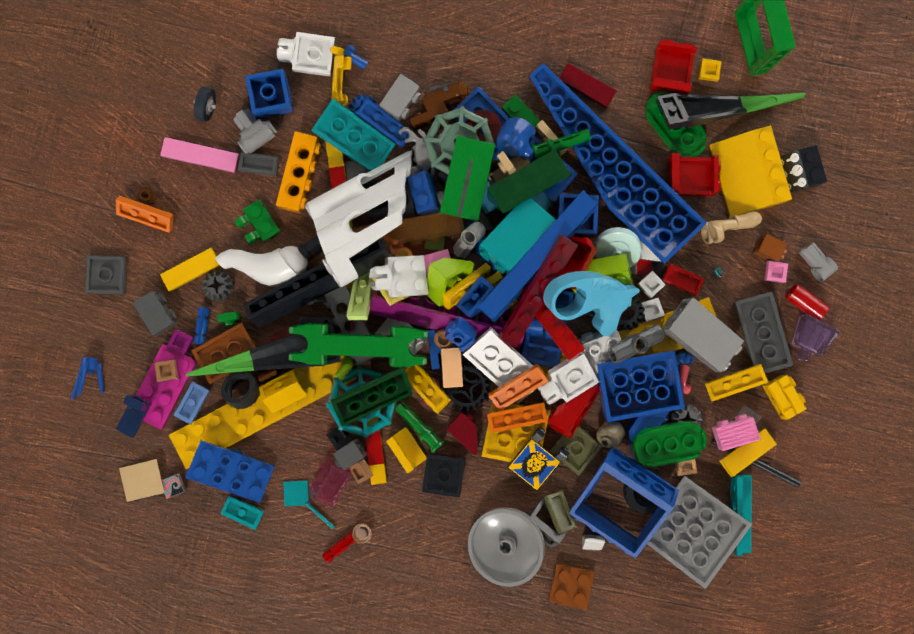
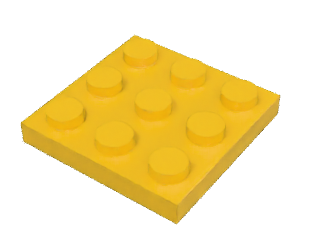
(508, 443)

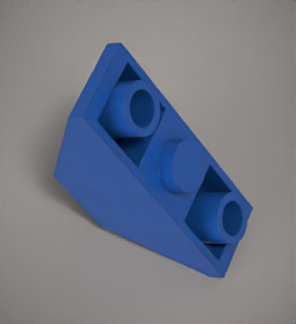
(642, 422)

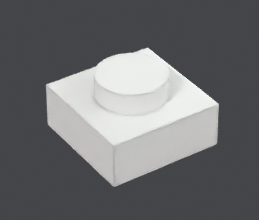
(651, 284)
(653, 310)

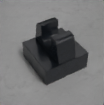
(339, 438)

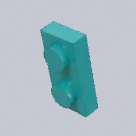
(242, 512)

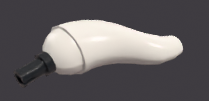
(271, 267)

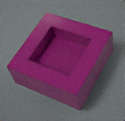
(180, 342)

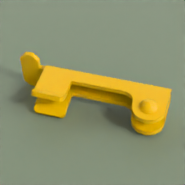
(340, 63)

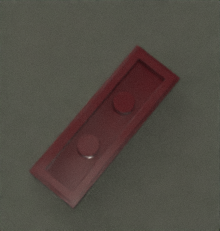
(587, 85)

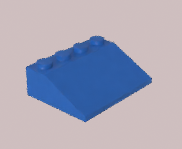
(640, 386)

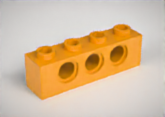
(300, 143)

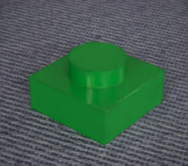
(229, 318)

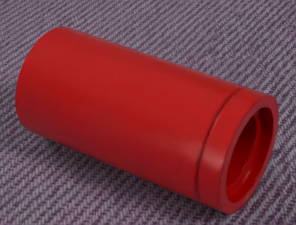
(806, 301)

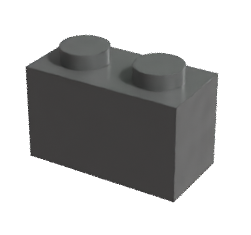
(155, 313)
(349, 454)

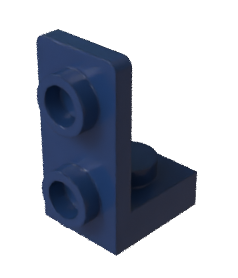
(133, 415)

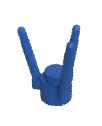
(87, 365)

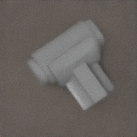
(253, 131)

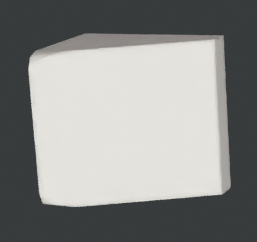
(593, 542)

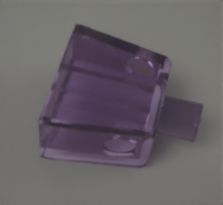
(812, 337)

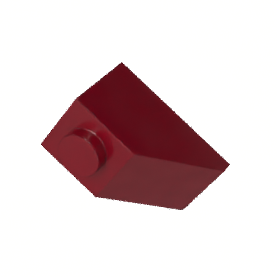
(465, 431)

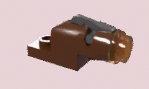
(437, 101)

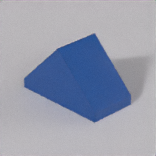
(475, 297)

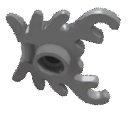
(420, 151)

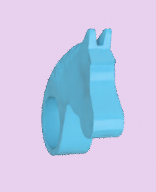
(596, 293)

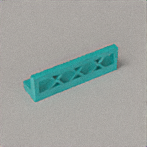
(742, 504)

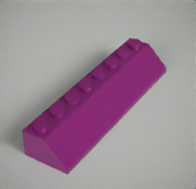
(425, 313)

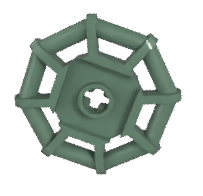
(451, 132)

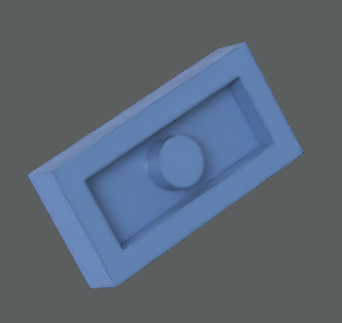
(192, 402)

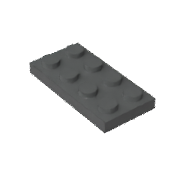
(763, 332)

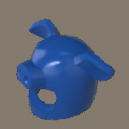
(515, 138)

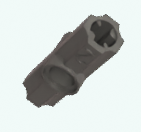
(644, 340)

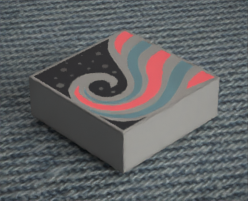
(173, 486)

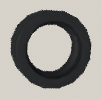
(230, 383)

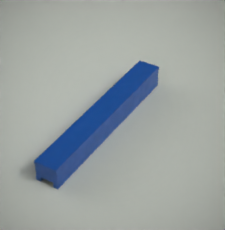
(525, 270)

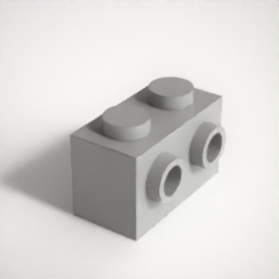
(400, 98)

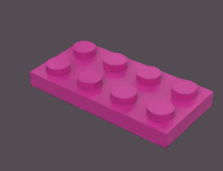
(165, 394)

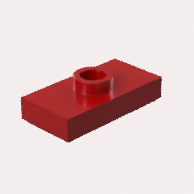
(683, 279)

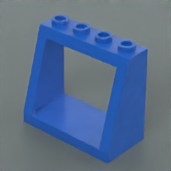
(641, 481)

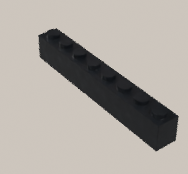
(310, 286)

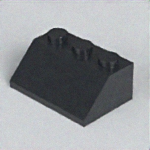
(381, 211)

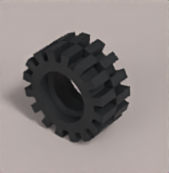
(636, 318)

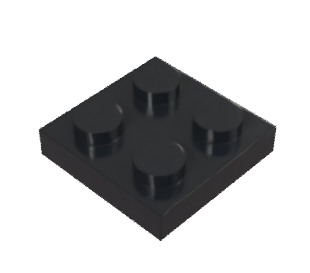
(443, 475)

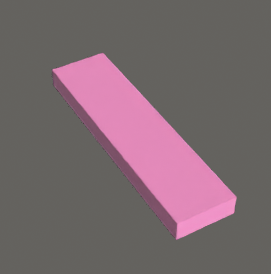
(200, 155)

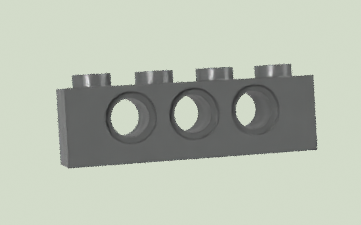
(332, 301)

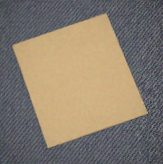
(141, 480)

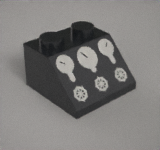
(803, 169)

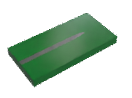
(467, 178)

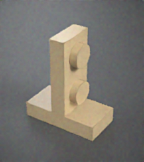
(508, 166)

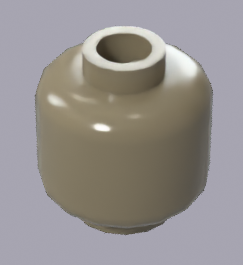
(610, 434)

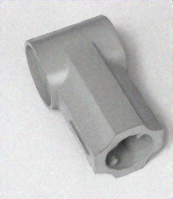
(469, 239)
(821, 265)

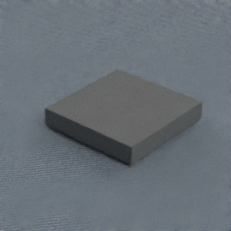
(105, 274)

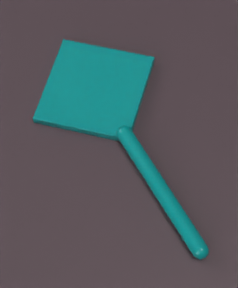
(297, 494)

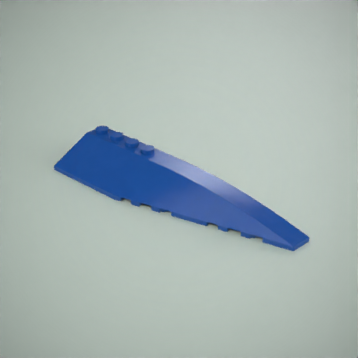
(620, 175)

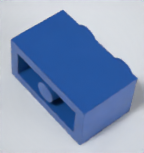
(424, 193)

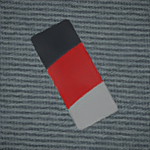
(644, 267)

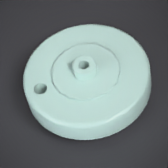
(617, 242)

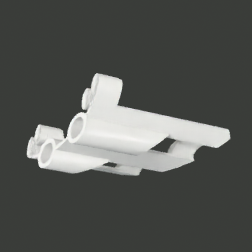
(349, 200)

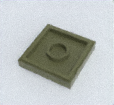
(581, 448)

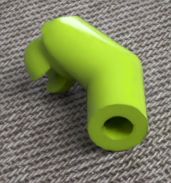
(346, 366)

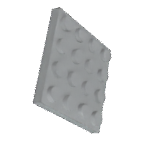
(698, 533)

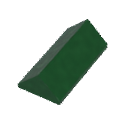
(527, 182)
(371, 396)

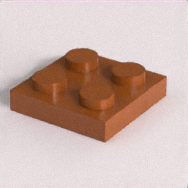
(571, 586)

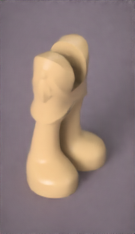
(714, 230)

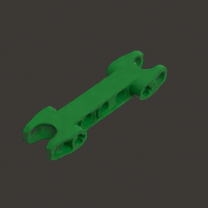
(324, 344)

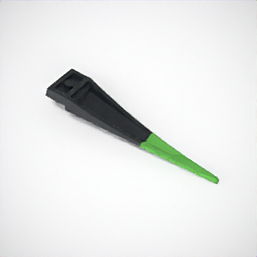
(694, 110)
(268, 356)

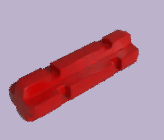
(338, 548)

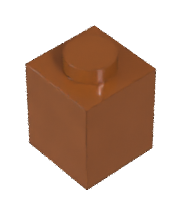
(770, 248)

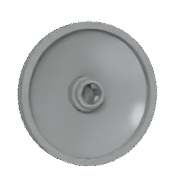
(506, 546)

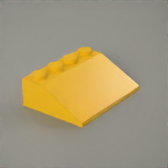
(751, 172)

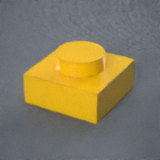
(709, 70)

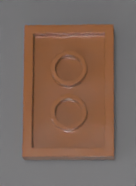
(222, 347)

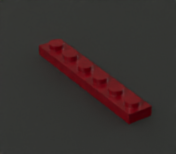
(533, 296)

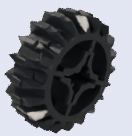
(472, 401)

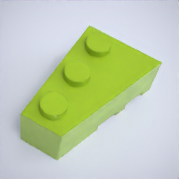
(612, 266)

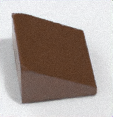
(264, 375)

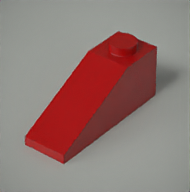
(570, 414)

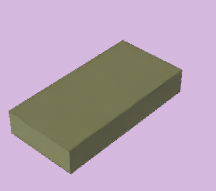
(559, 512)

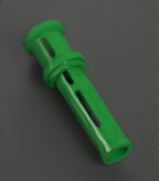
(561, 143)
(425, 434)

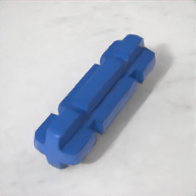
(201, 325)

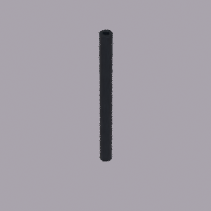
(769, 469)

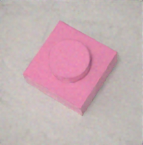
(776, 272)

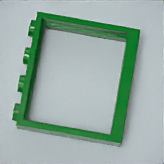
(780, 31)

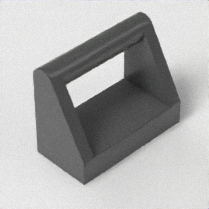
(550, 537)

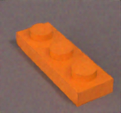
(144, 214)
(518, 387)
(517, 417)

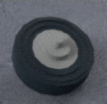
(204, 104)

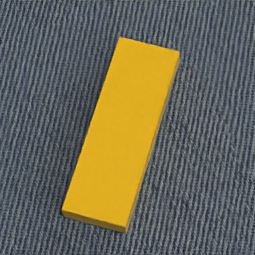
(190, 269)
(455, 294)
(736, 382)
(427, 388)
(747, 453)

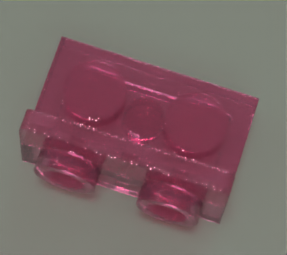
(329, 483)

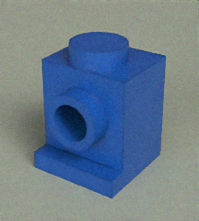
(461, 333)

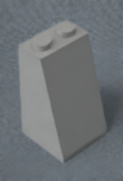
(703, 334)

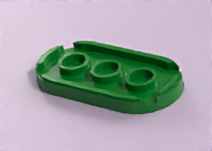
(687, 142)
(669, 443)

